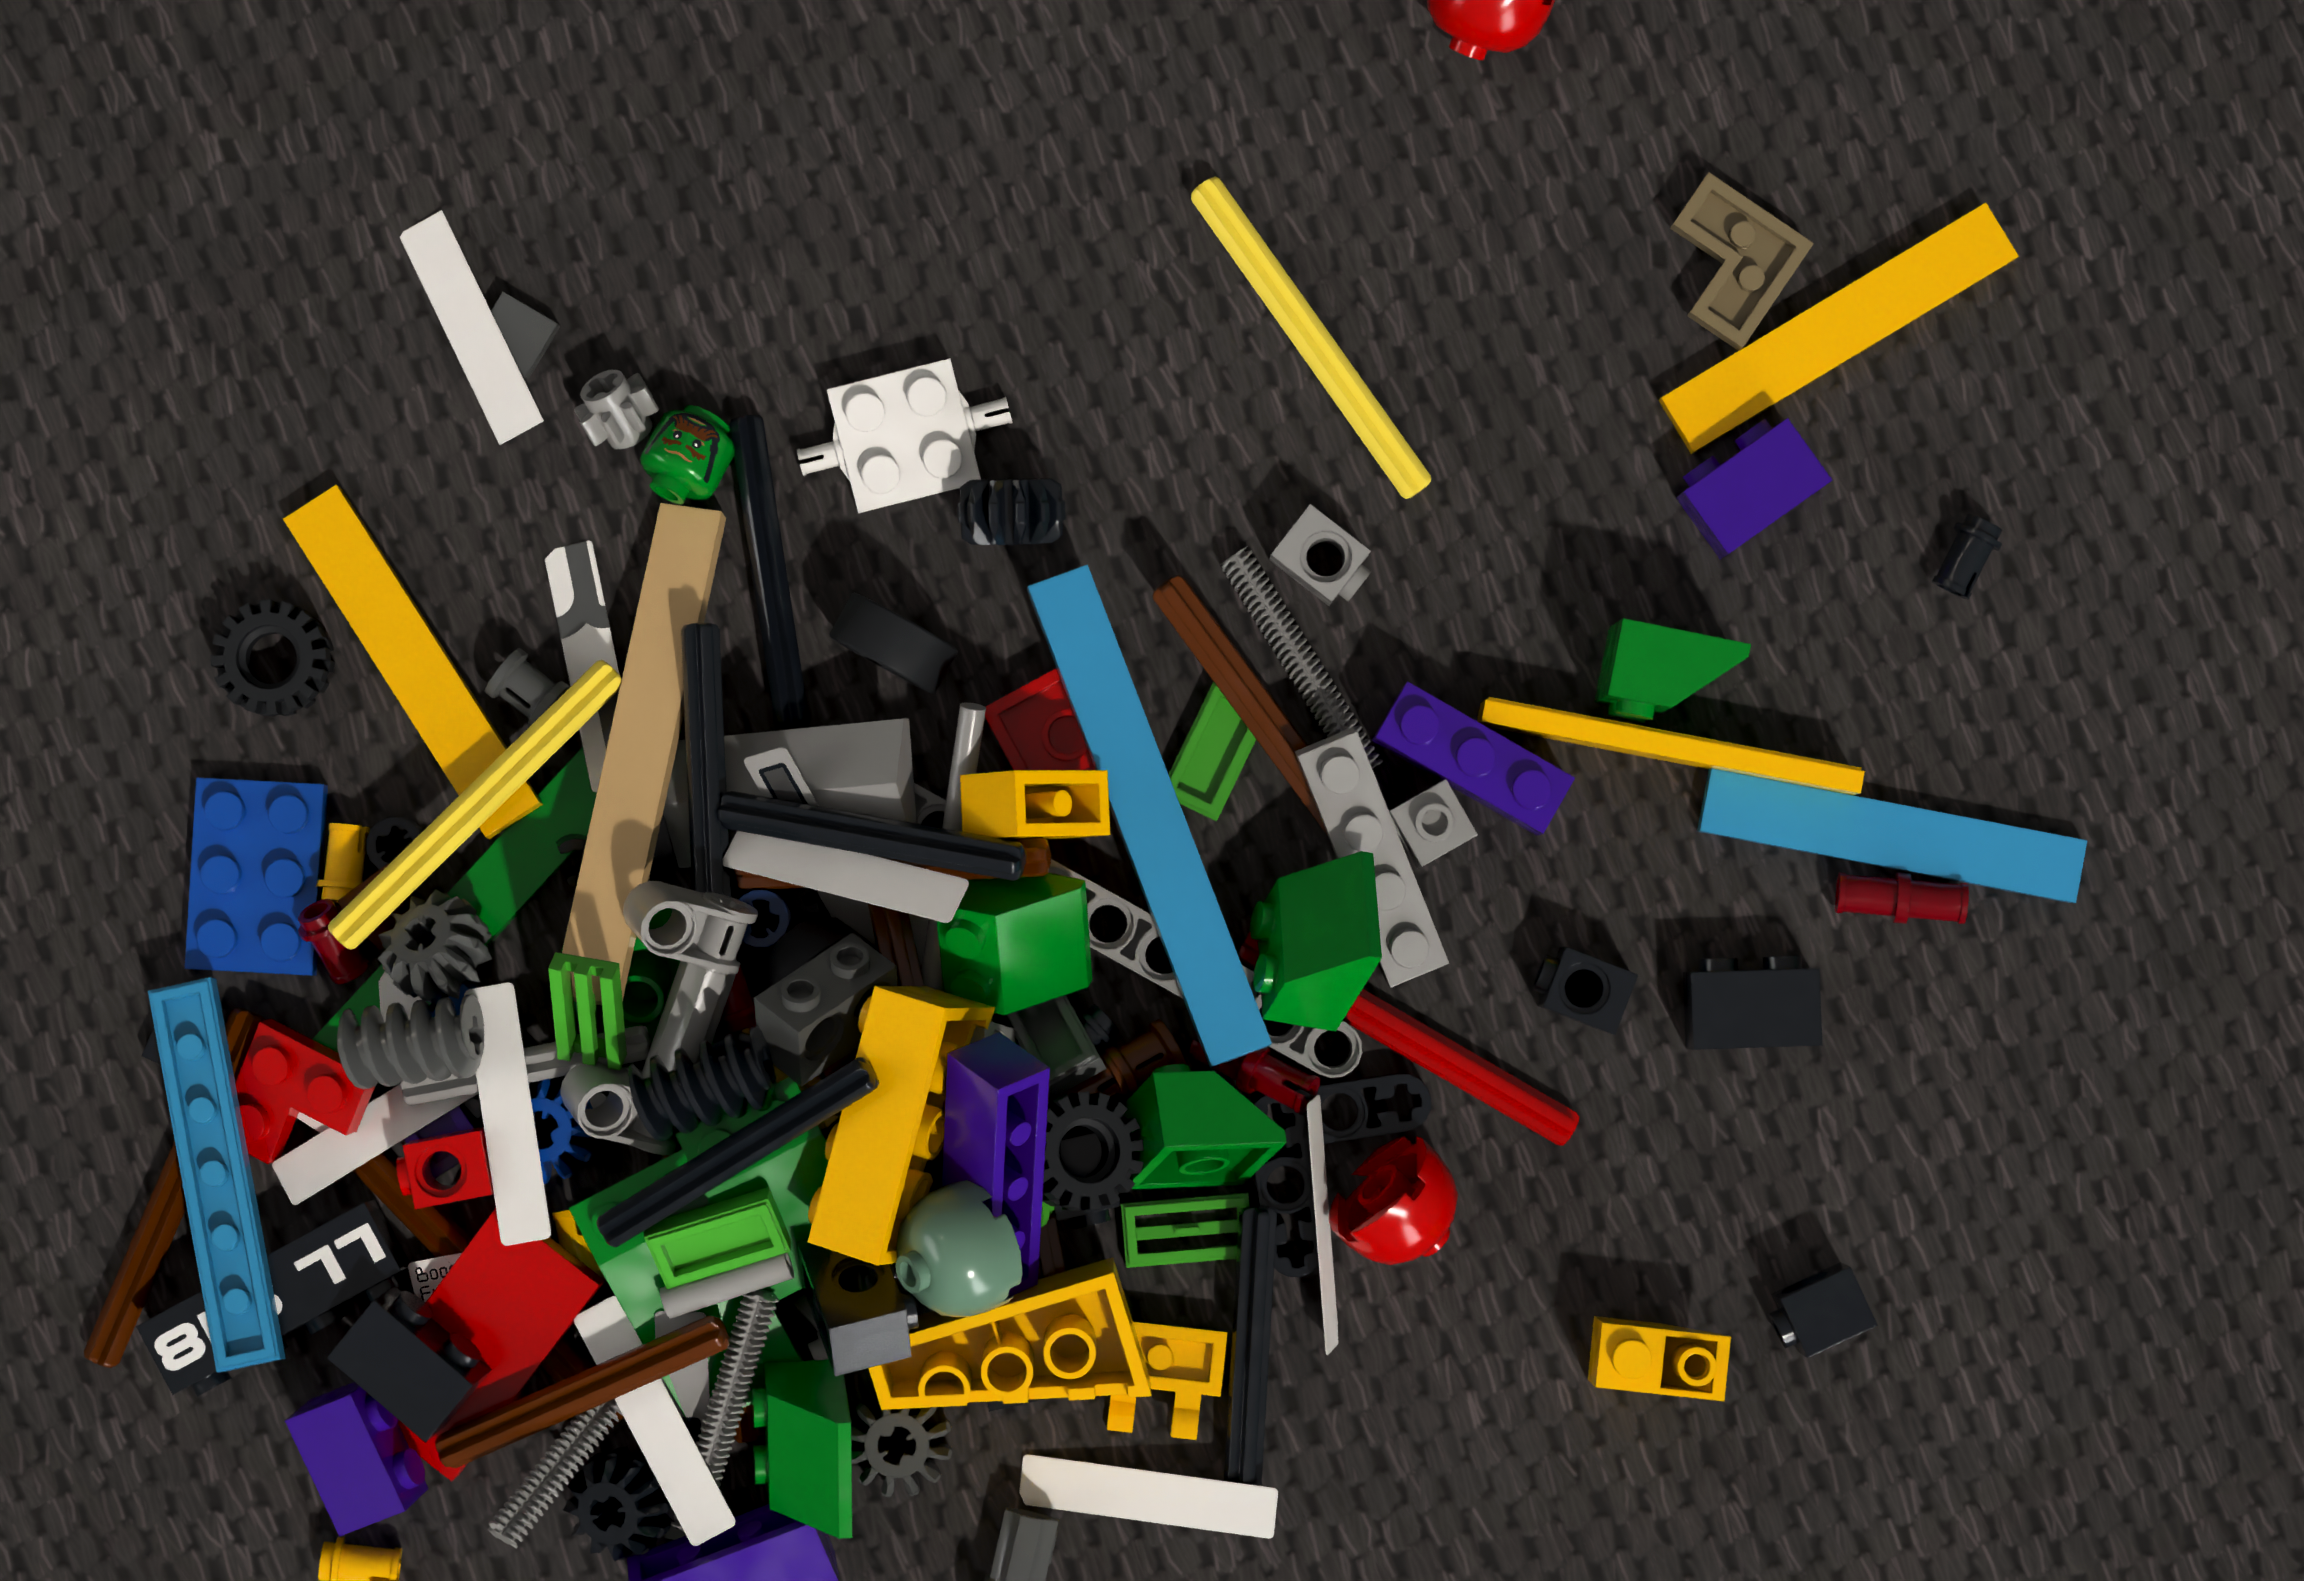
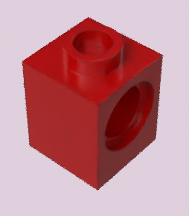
(416, 1176)

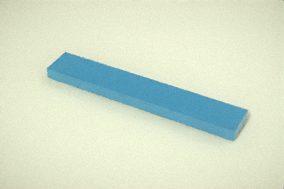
(1892, 835)
(216, 1175)

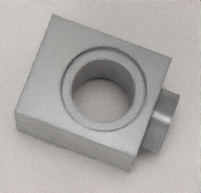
(1313, 529)
(1432, 824)

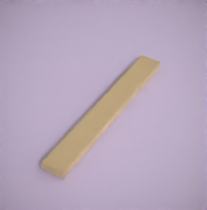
(642, 737)

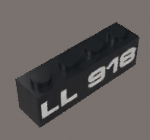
(309, 1282)

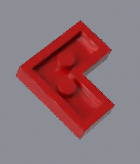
(291, 1076)

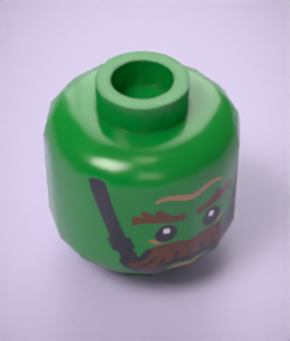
(687, 454)

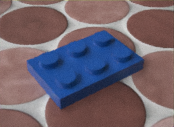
(254, 874)

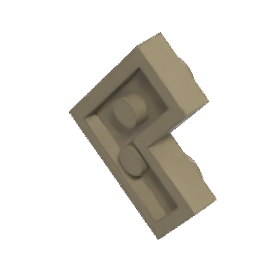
(1755, 257)

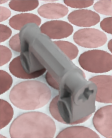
(706, 938)

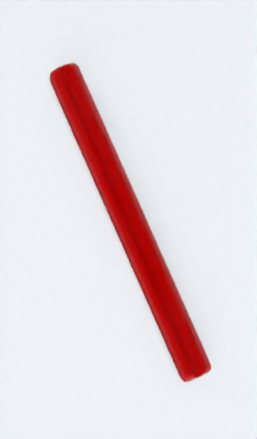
(1452, 1062)

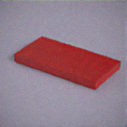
(513, 1309)

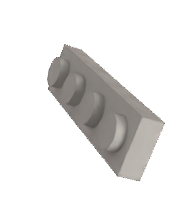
(1360, 821)

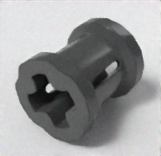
(524, 686)

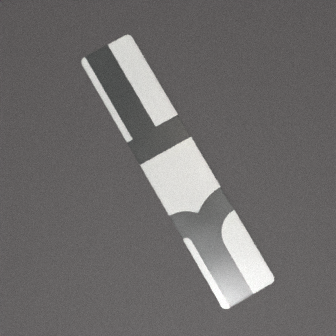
(584, 637)

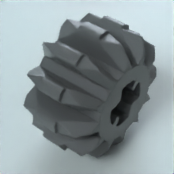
(435, 947)
(912, 1459)

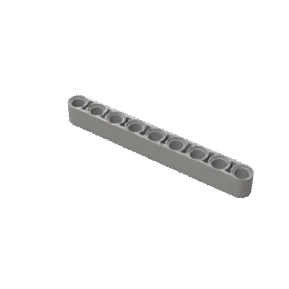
(1131, 948)

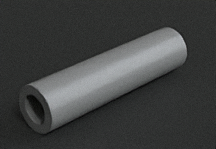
(726, 1285)

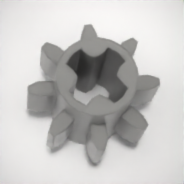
(616, 409)

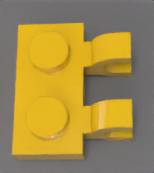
(1177, 1361)

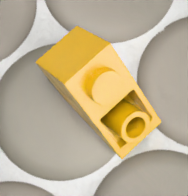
(1658, 1359)

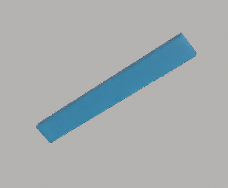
(1149, 816)

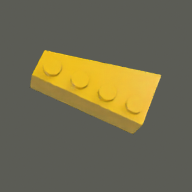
(892, 1132)
(1049, 1341)

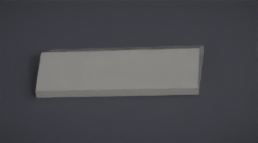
(844, 765)

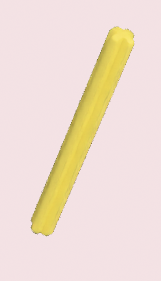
(1310, 337)
(475, 805)

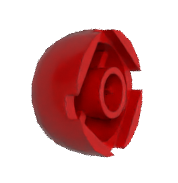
(1489, 23)
(1400, 1206)

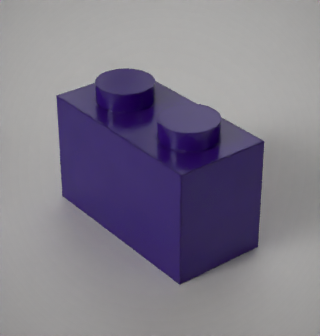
(1752, 487)
(356, 1457)

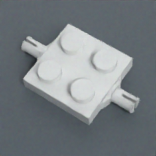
(904, 435)

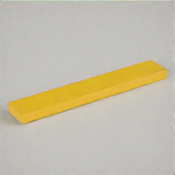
(1838, 328)
(404, 648)
(1669, 746)

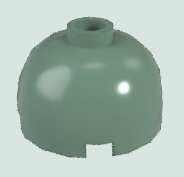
(957, 1252)

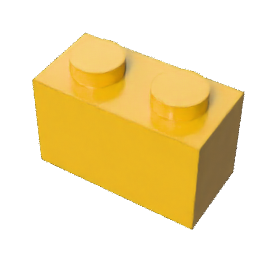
(1036, 804)

